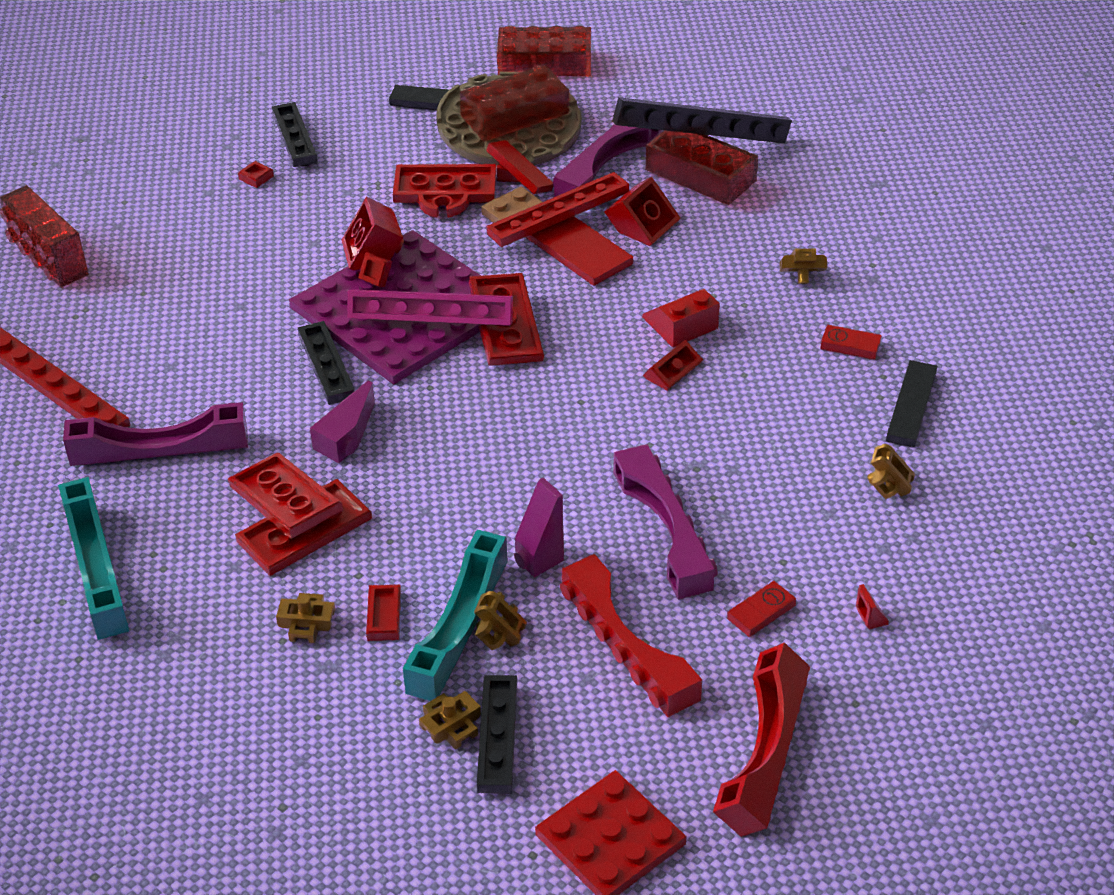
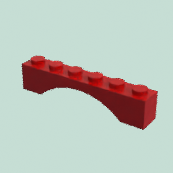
(664, 676)
(749, 797)

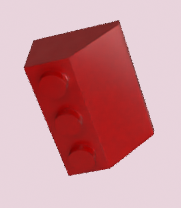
(372, 231)

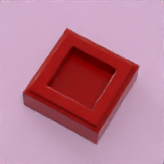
(255, 174)
(375, 269)

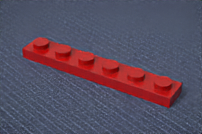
(557, 209)

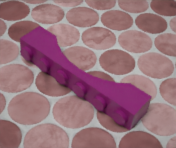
(610, 144)
(100, 442)
(688, 565)

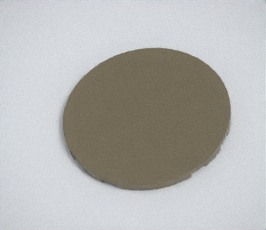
(536, 143)

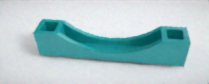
(93, 559)
(438, 653)

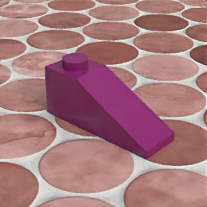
(343, 427)
(541, 531)

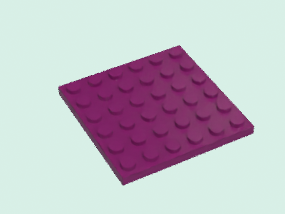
(393, 346)

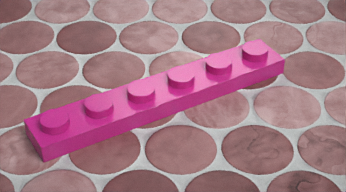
(430, 307)

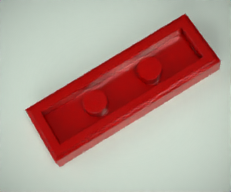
(520, 167)

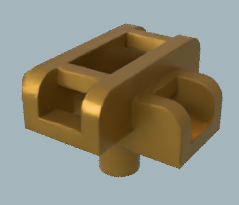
(802, 262)
(891, 470)
(299, 613)
(505, 627)
(451, 712)

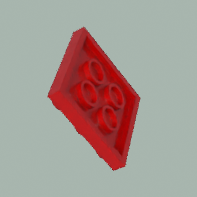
(610, 835)

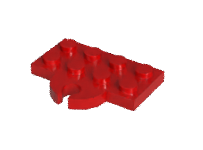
(444, 186)

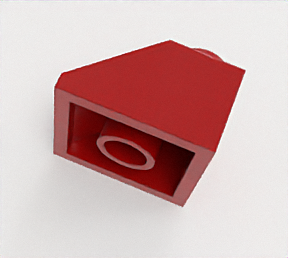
(643, 213)
(685, 317)

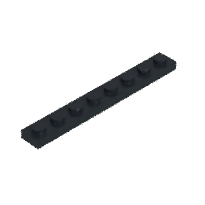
(701, 120)

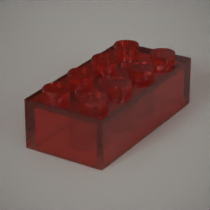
(560, 48)
(514, 102)
(702, 164)
(43, 236)

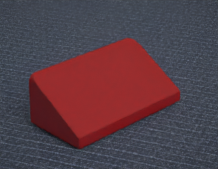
(673, 366)

